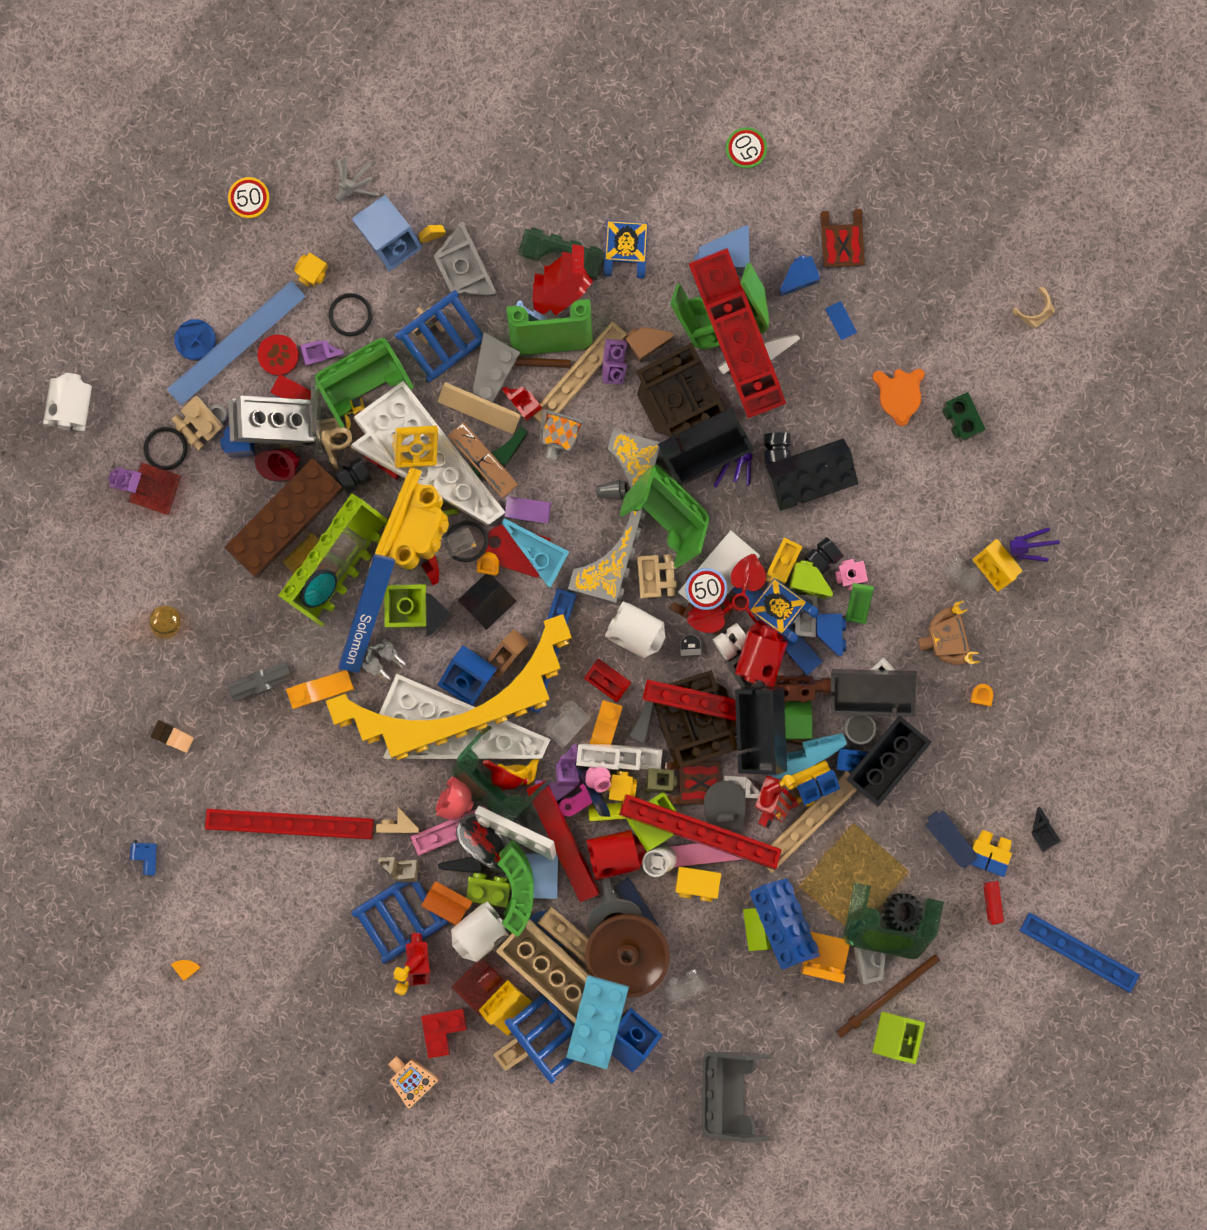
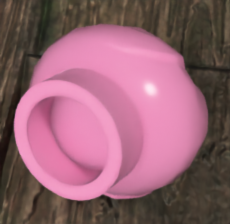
(598, 779)

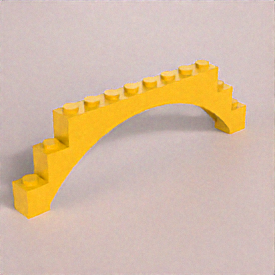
(410, 735)

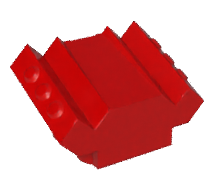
(561, 283)

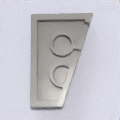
(493, 367)
(870, 963)

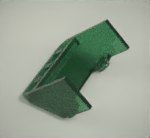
(482, 788)
(864, 932)

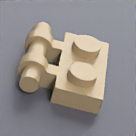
(203, 420)
(650, 577)

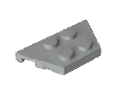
(462, 265)

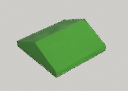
(798, 720)

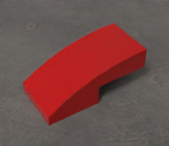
(289, 389)

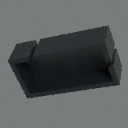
(706, 447)
(811, 474)
(873, 692)
(762, 729)

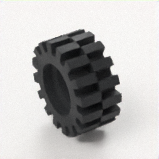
(912, 912)

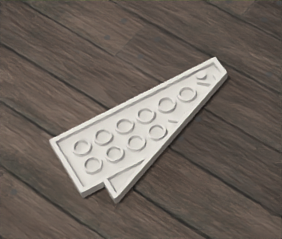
(450, 476)
(418, 702)

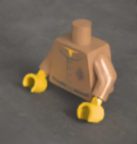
(948, 637)

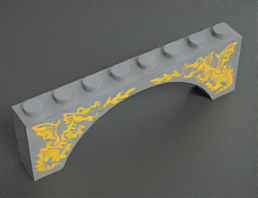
(605, 576)

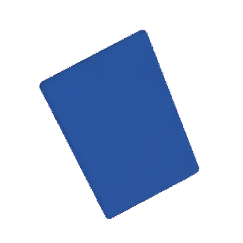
(841, 320)

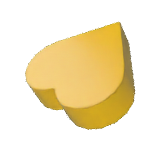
(431, 232)

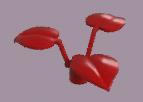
(747, 575)

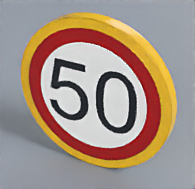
(248, 197)

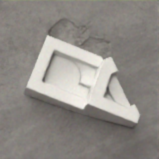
(745, 784)

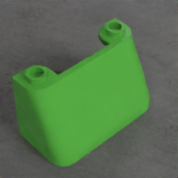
(551, 334)

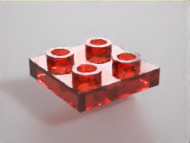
(155, 489)
(478, 985)

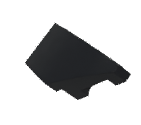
(1043, 832)

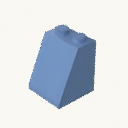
(387, 233)
(737, 245)

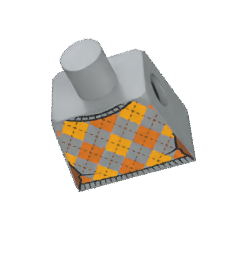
(558, 432)

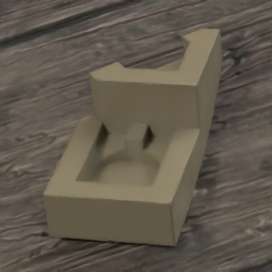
(400, 870)

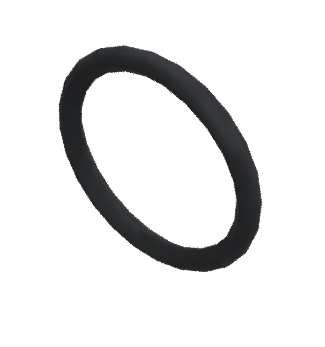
(353, 295)
(170, 430)
(486, 541)

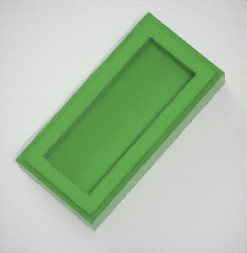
(859, 603)

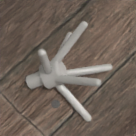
(348, 186)

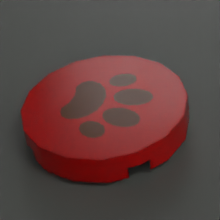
(278, 355)

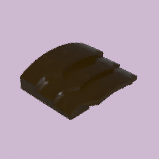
(678, 392)
(695, 735)

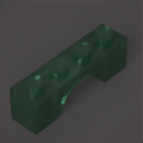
(536, 245)

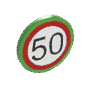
(746, 148)

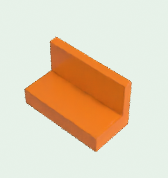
(446, 903)

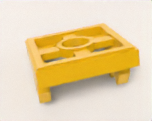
(430, 459)

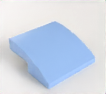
(544, 875)

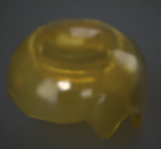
(164, 621)

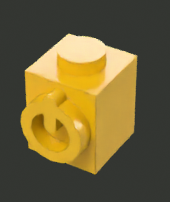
(310, 270)
(621, 785)

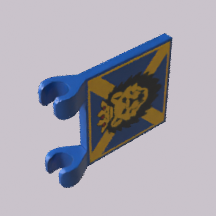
(626, 244)
(780, 607)

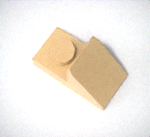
(404, 825)
(510, 1054)

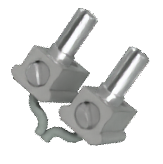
(372, 664)

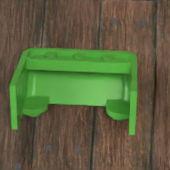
(696, 320)
(359, 374)
(671, 508)

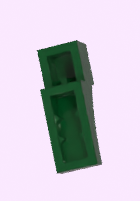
(507, 450)

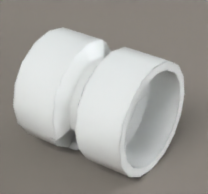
(724, 644)
(659, 861)

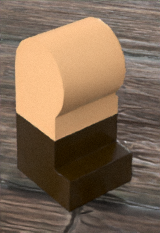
(172, 736)

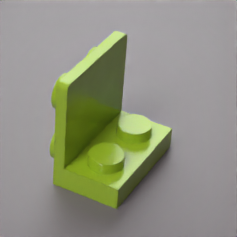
(483, 890)

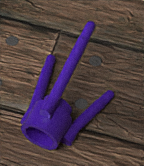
(748, 457)
(1019, 547)

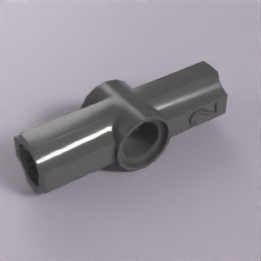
(260, 681)

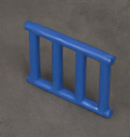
(419, 322)
(377, 901)
(525, 1040)

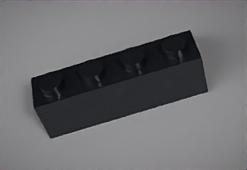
(888, 761)

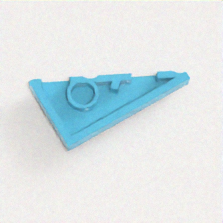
(542, 554)

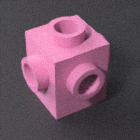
(858, 570)

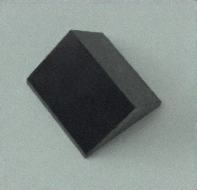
(487, 600)
(436, 616)

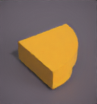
(185, 968)

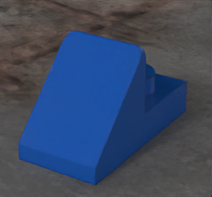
(849, 758)

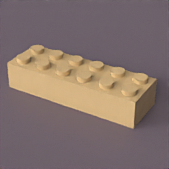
(546, 967)

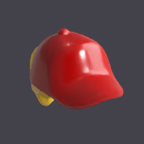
(512, 776)

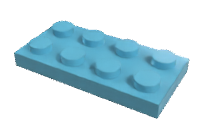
(597, 1022)

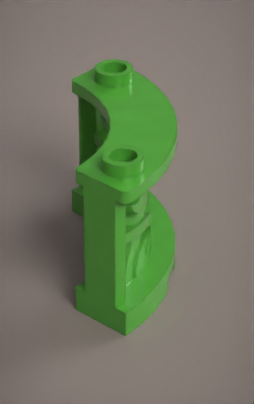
(520, 875)

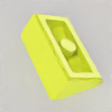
(614, 809)

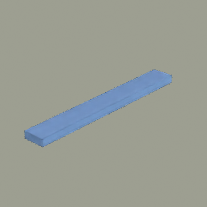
(236, 342)

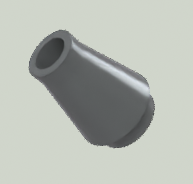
(612, 490)

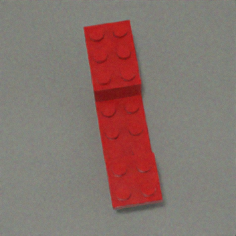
(737, 333)

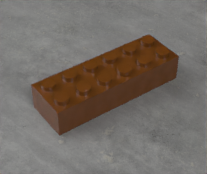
(284, 518)

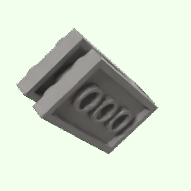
(270, 420)

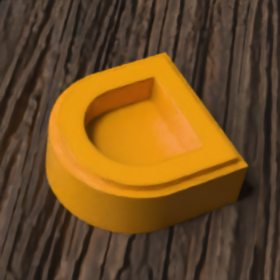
(488, 564)
(982, 695)

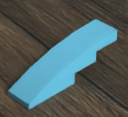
(812, 753)

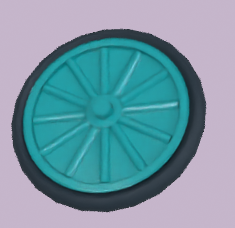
(318, 588)

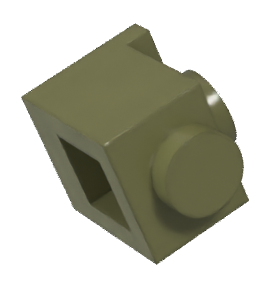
(667, 776)

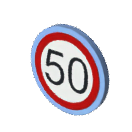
(706, 588)

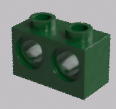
(969, 415)

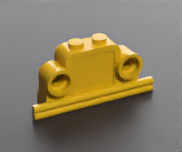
(414, 524)

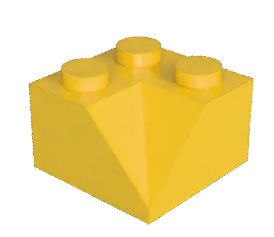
(697, 882)

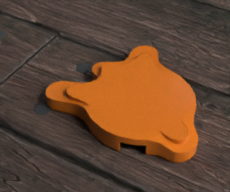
(899, 395)

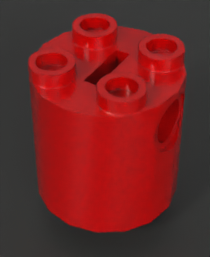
(761, 656)
(615, 854)

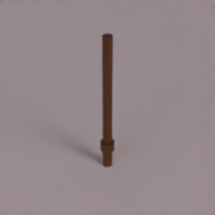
(855, 1021)

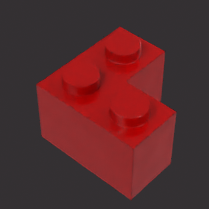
(436, 1027)

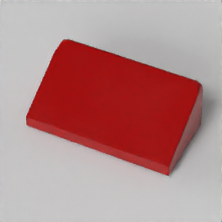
(607, 680)
(993, 902)

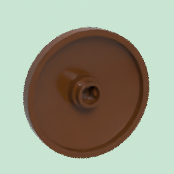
(628, 952)

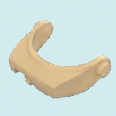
(1035, 321)

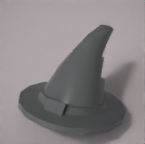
(610, 906)

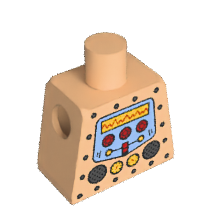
(411, 1080)

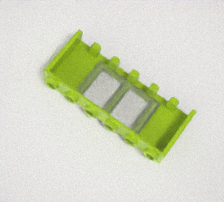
(337, 551)

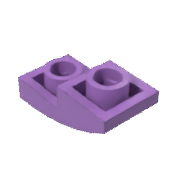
(613, 361)
(124, 479)
(527, 509)

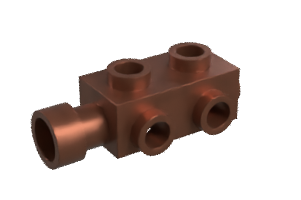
(802, 692)

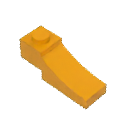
(319, 689)
(606, 723)

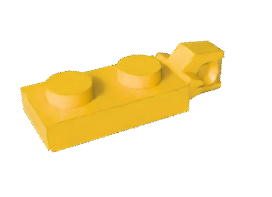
(783, 561)

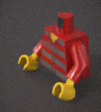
(777, 799)
(417, 965)

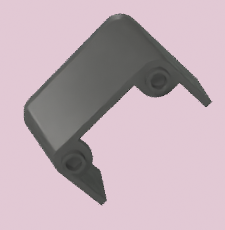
(724, 1096)

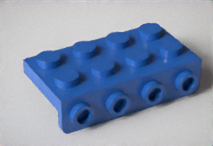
(784, 923)

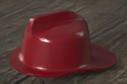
(277, 464)

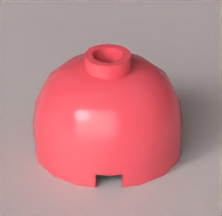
(455, 800)

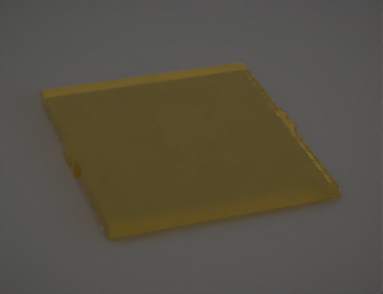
(853, 860)

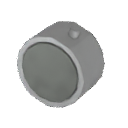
(859, 729)

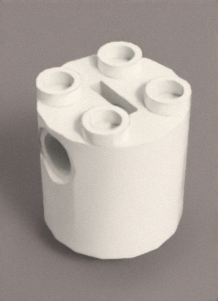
(67, 402)
(636, 631)
(479, 933)

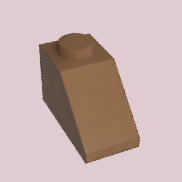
(647, 341)
(507, 652)

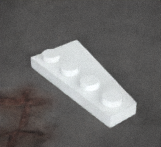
(516, 832)

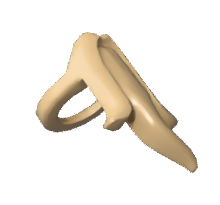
(329, 443)

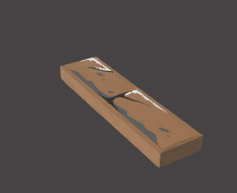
(483, 460)

